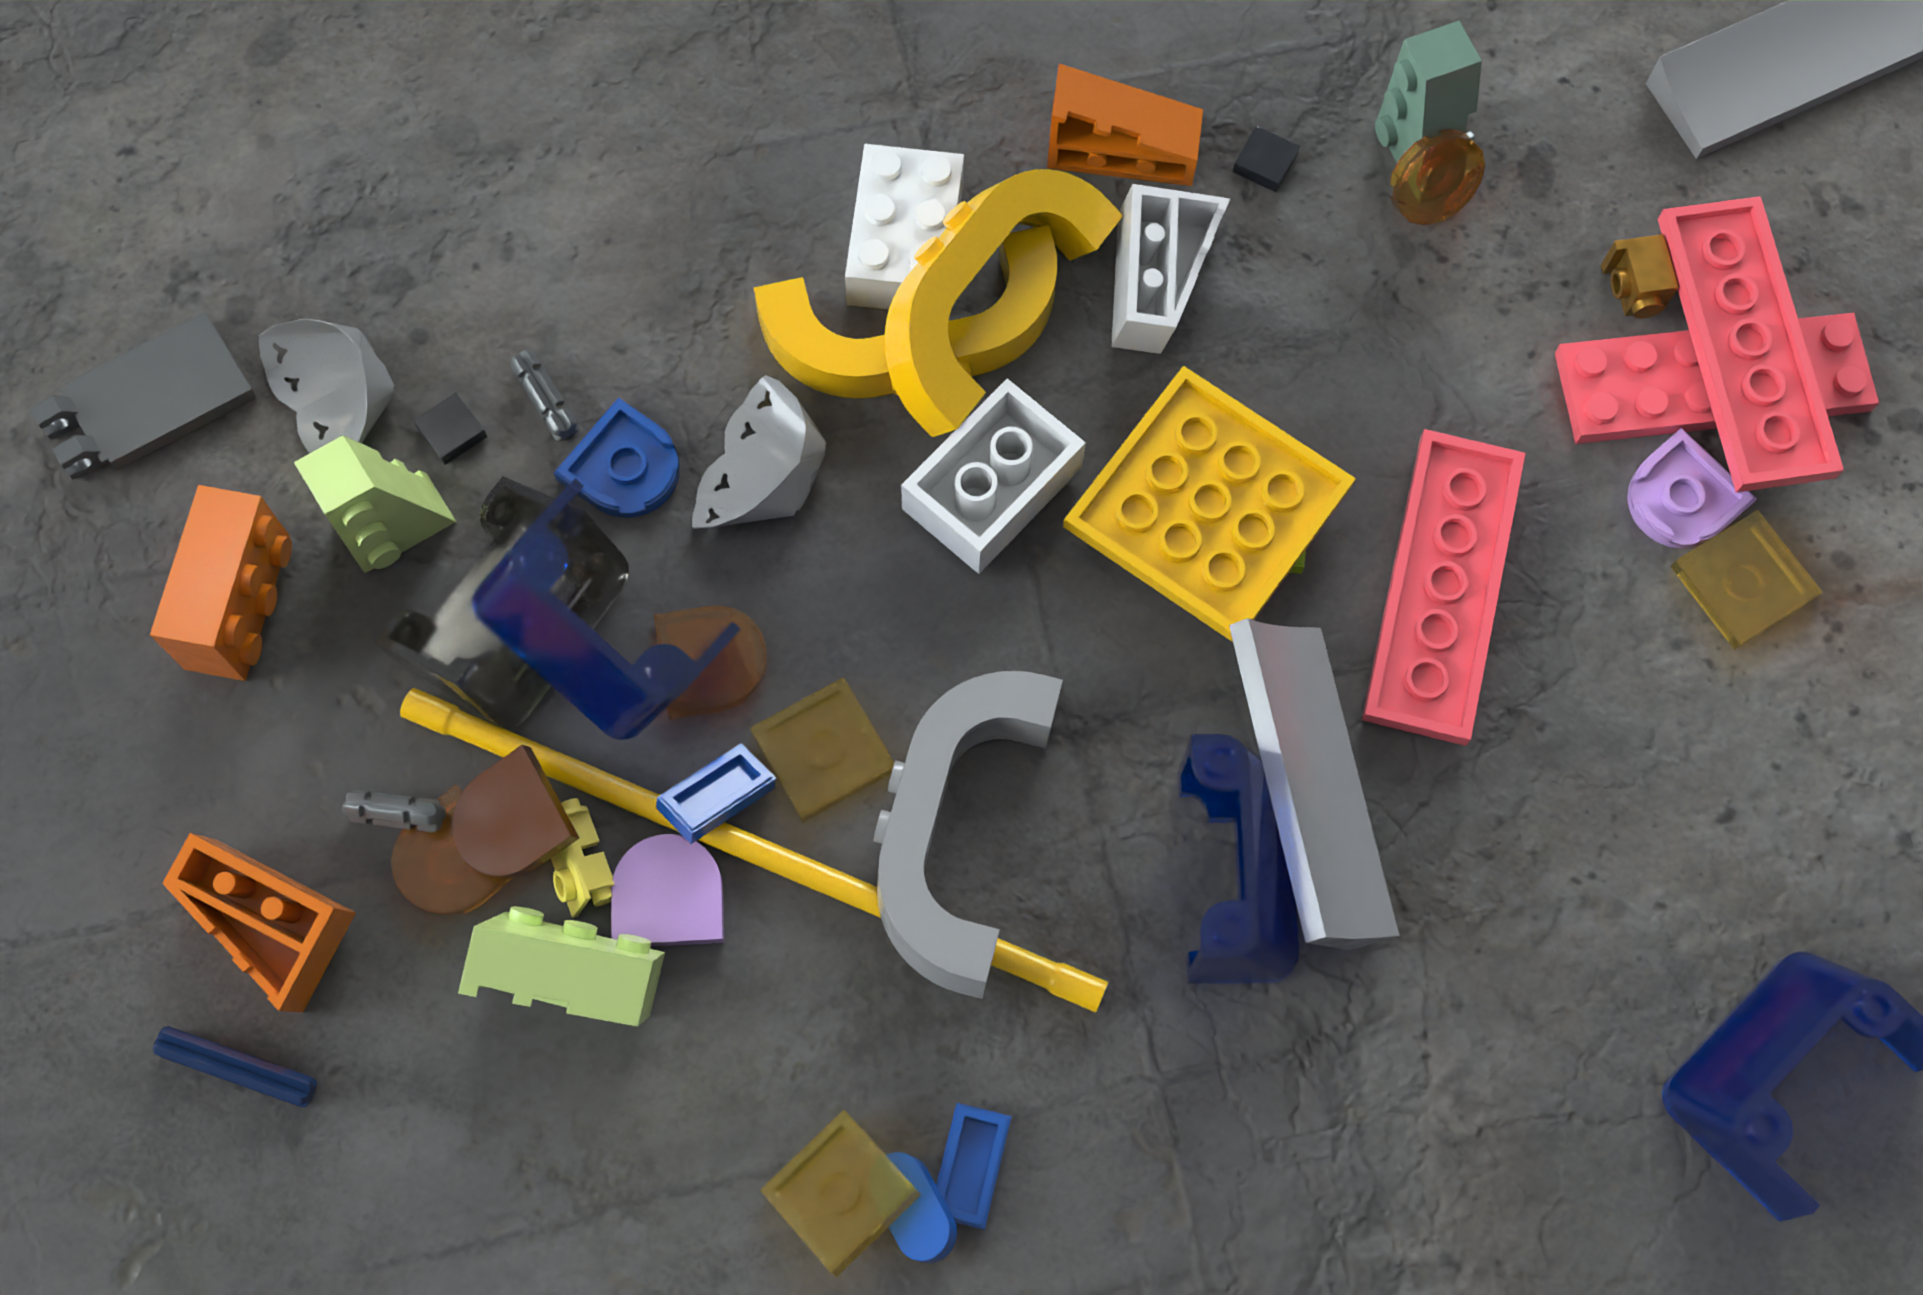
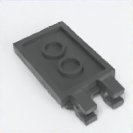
(144, 398)

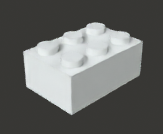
(897, 210)
(992, 475)

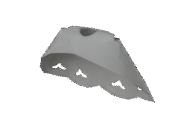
(338, 377)
(766, 470)

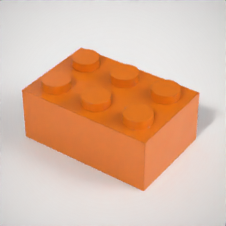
(222, 583)

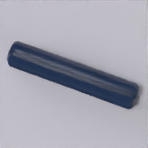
(235, 1066)

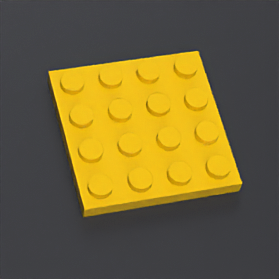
(1209, 503)

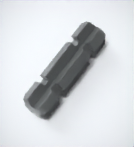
(544, 395)
(394, 810)

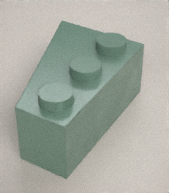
(1430, 88)

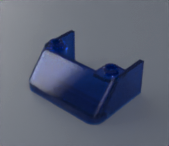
(567, 652)
(1728, 1078)

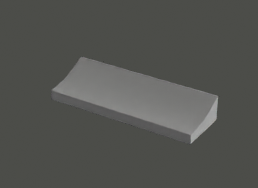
(1781, 65)
(1314, 785)

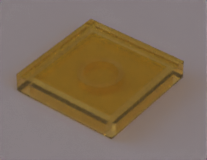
(1746, 579)
(823, 749)
(840, 1193)

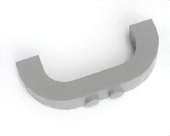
(981, 709)

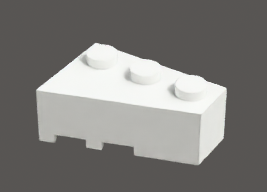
(1158, 261)

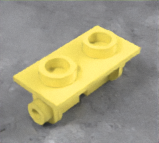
(579, 876)

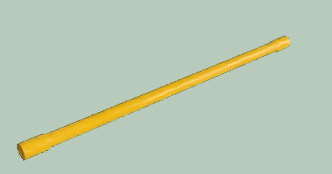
(448, 719)

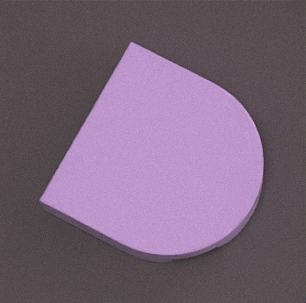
(1684, 494)
(668, 893)

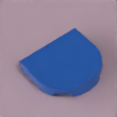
(623, 463)

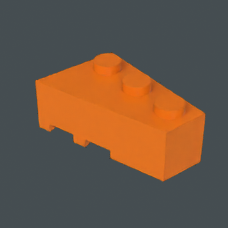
(1121, 130)
(261, 917)

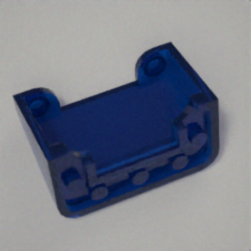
(1257, 933)

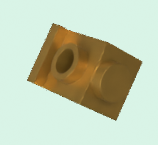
(1641, 275)

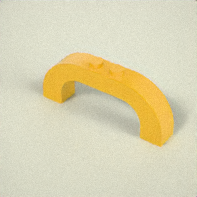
(916, 328)
(979, 342)

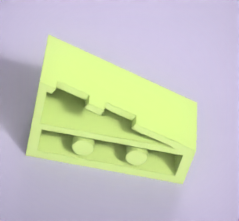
(372, 501)
(563, 966)

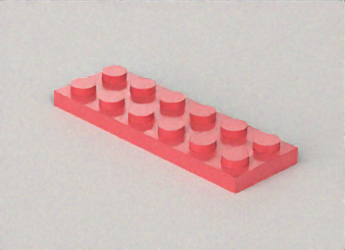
(1749, 345)
(1657, 385)
(1444, 588)

